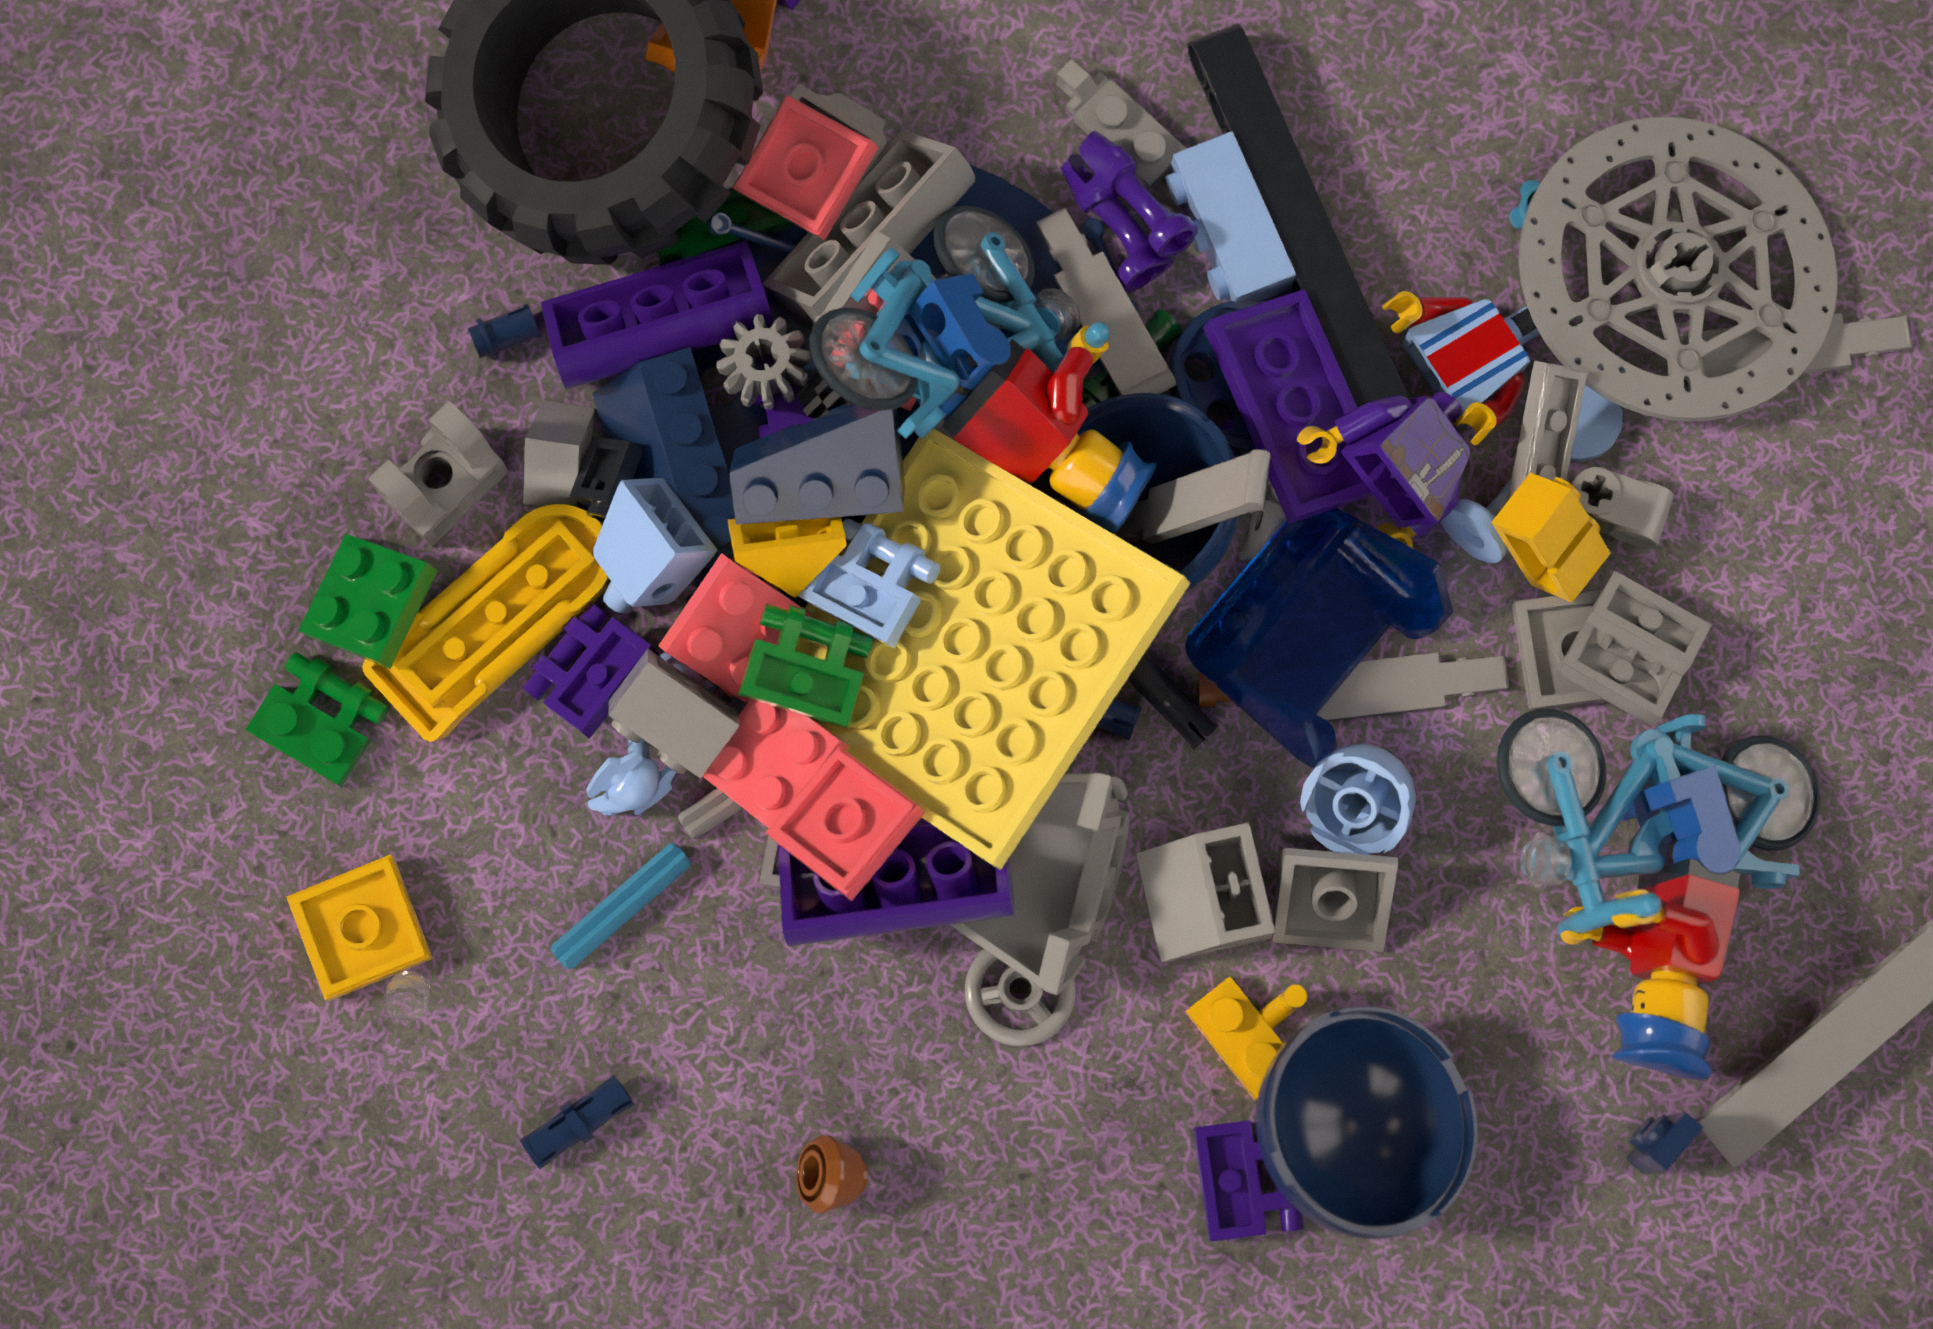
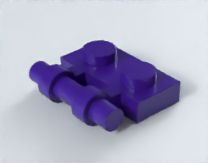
(585, 690)
(1232, 1184)

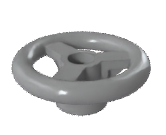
(978, 998)

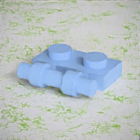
(863, 598)

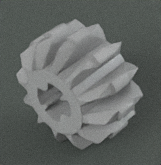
(774, 341)

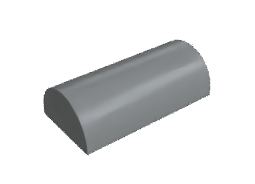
(898, 196)

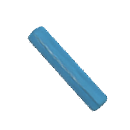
(620, 906)

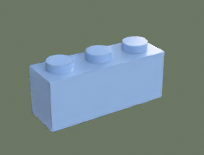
(1230, 221)

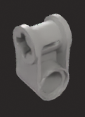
(1626, 507)

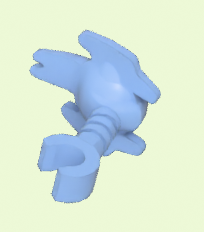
(629, 782)

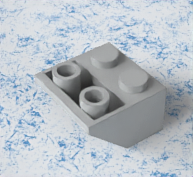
(1205, 893)

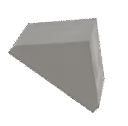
(555, 452)

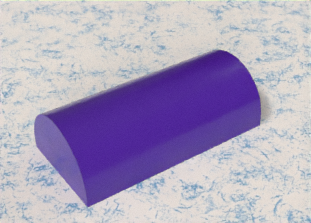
(654, 313)
(920, 885)

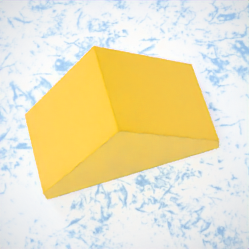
(787, 551)

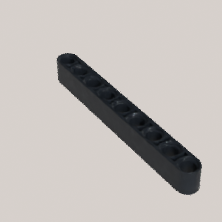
(1248, 109)

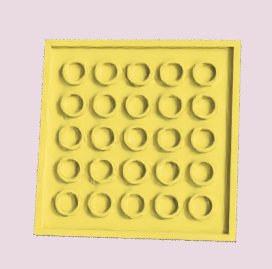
(1005, 651)

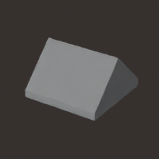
(1333, 899)

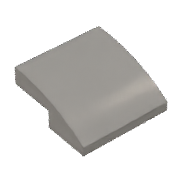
(1634, 648)

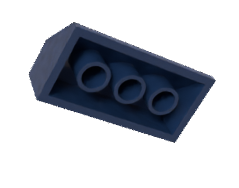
(667, 415)

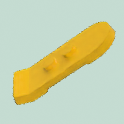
(493, 619)

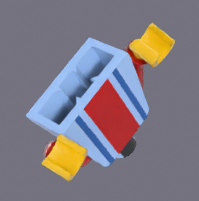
(1467, 353)

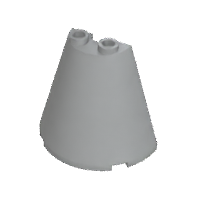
(1061, 882)

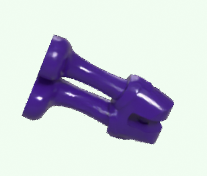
(1098, 181)

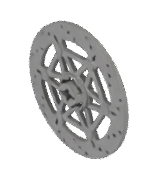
(1672, 289)

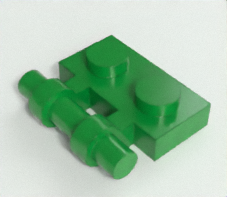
(800, 681)
(309, 734)

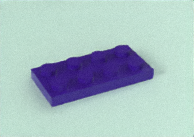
(1281, 384)

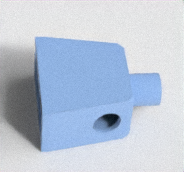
(649, 546)

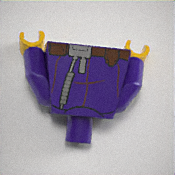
(1404, 456)

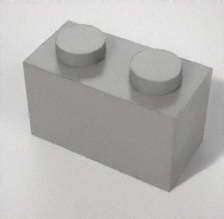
(672, 715)

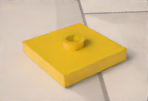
(359, 927)

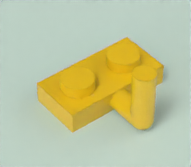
(1241, 1032)

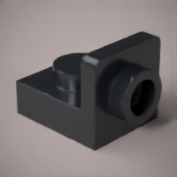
(601, 471)

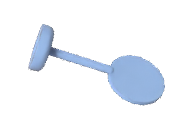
(1471, 523)

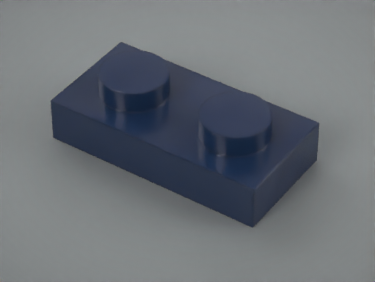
(1662, 1141)

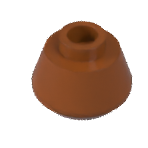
(830, 1174)

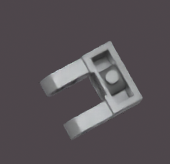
(449, 444)

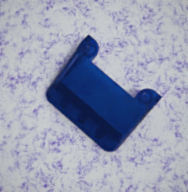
(1309, 618)

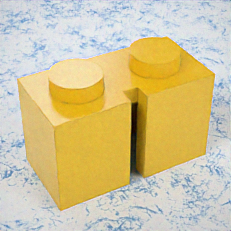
(1551, 536)

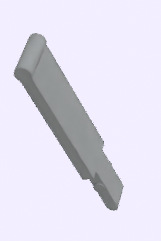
(1843, 341)
(1132, 355)
(1199, 499)
(1412, 685)

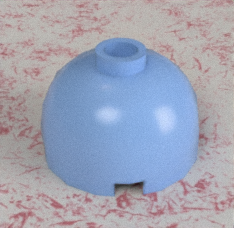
(1359, 800)

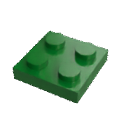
(368, 600)

